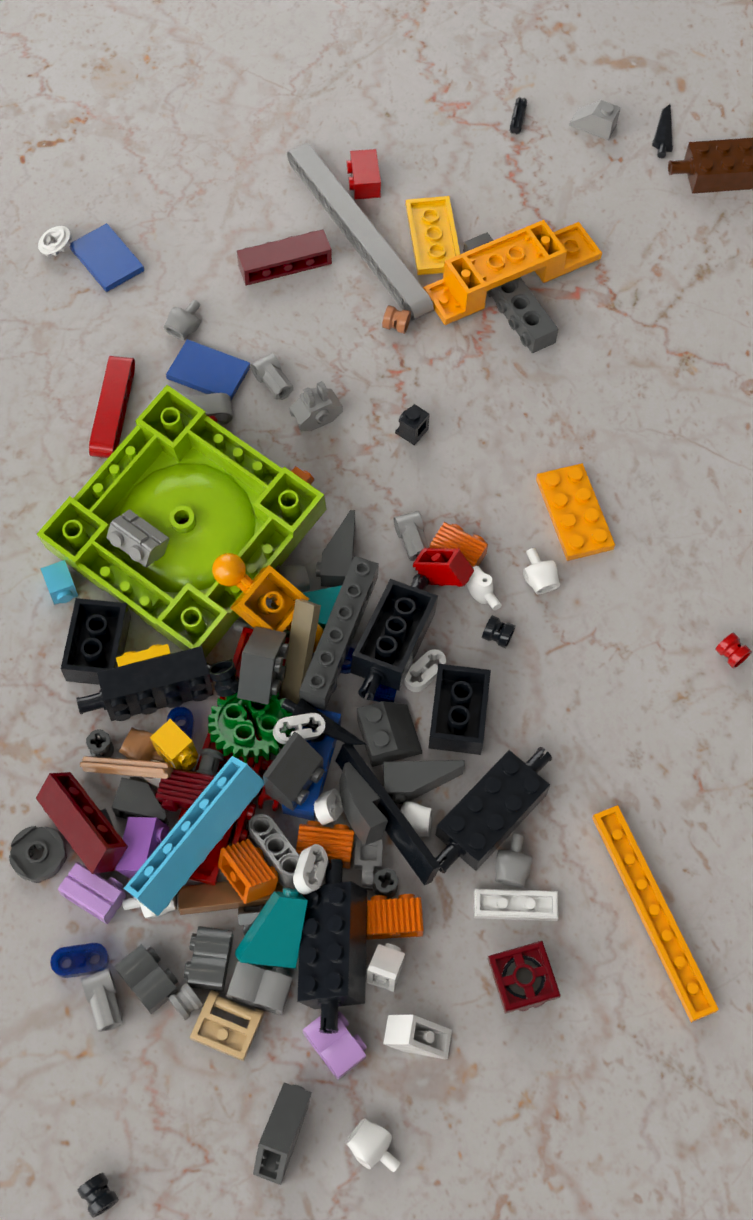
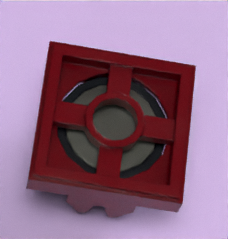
(523, 978)

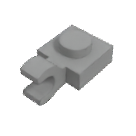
(367, 859)

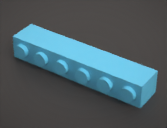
(195, 835)

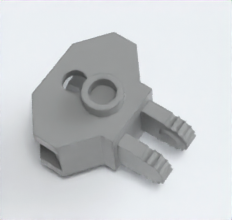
(316, 407)

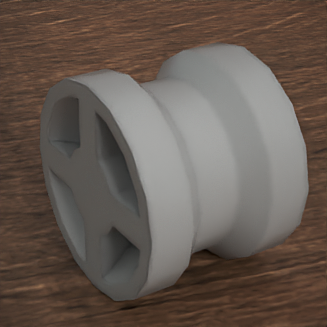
(185, 1001)

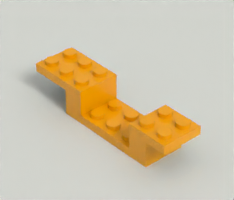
(505, 259)

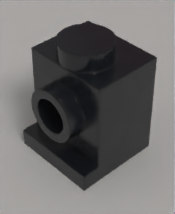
(413, 424)

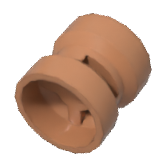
(396, 319)

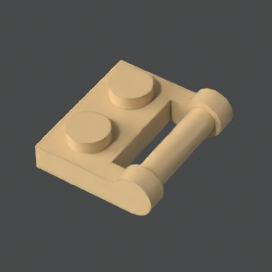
(223, 1034)

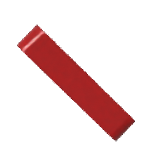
(112, 406)

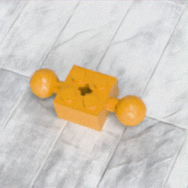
(268, 584)

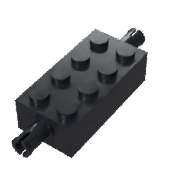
(393, 635)
(151, 685)
(492, 809)
(333, 947)

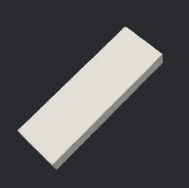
(516, 904)

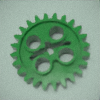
(229, 731)

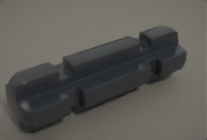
(518, 115)

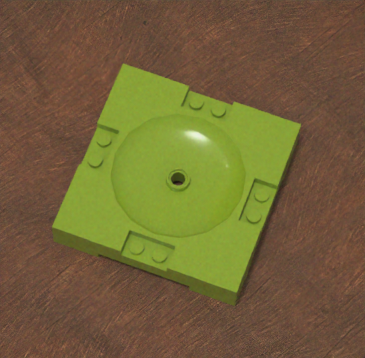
(173, 470)

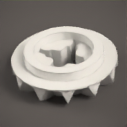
(58, 233)

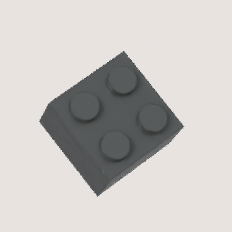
(262, 665)

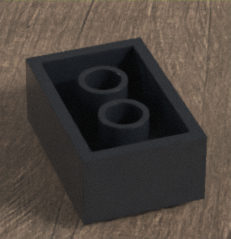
(94, 639)
(459, 709)

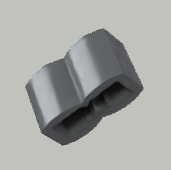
(210, 958)
(147, 978)

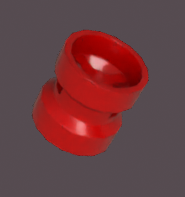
(732, 648)

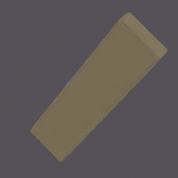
(300, 648)

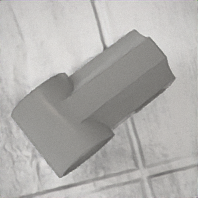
(270, 373)
(411, 530)
(100, 992)

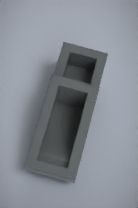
(361, 806)

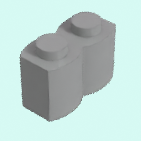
(260, 987)

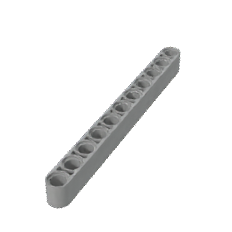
(360, 231)

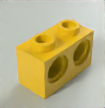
(175, 746)

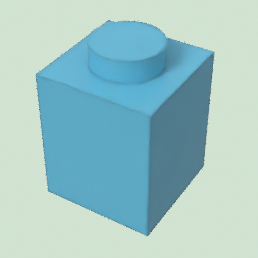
(59, 582)

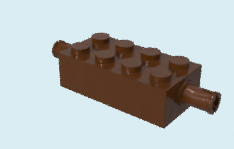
(717, 165)

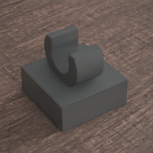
(247, 915)

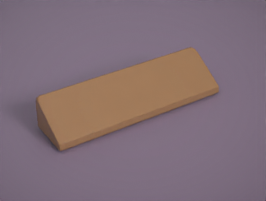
(214, 898)

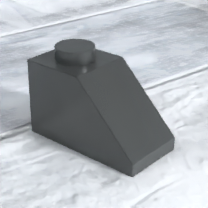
(136, 799)

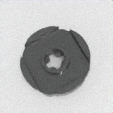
(37, 869)

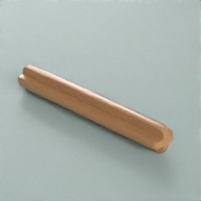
(126, 767)

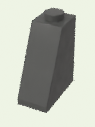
(281, 1133)

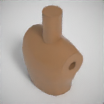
(139, 746)

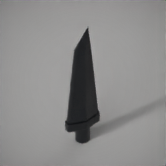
(663, 135)
(331, 729)

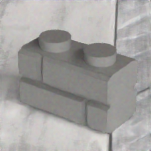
(137, 538)

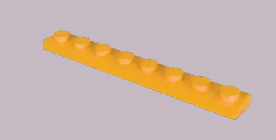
(655, 914)

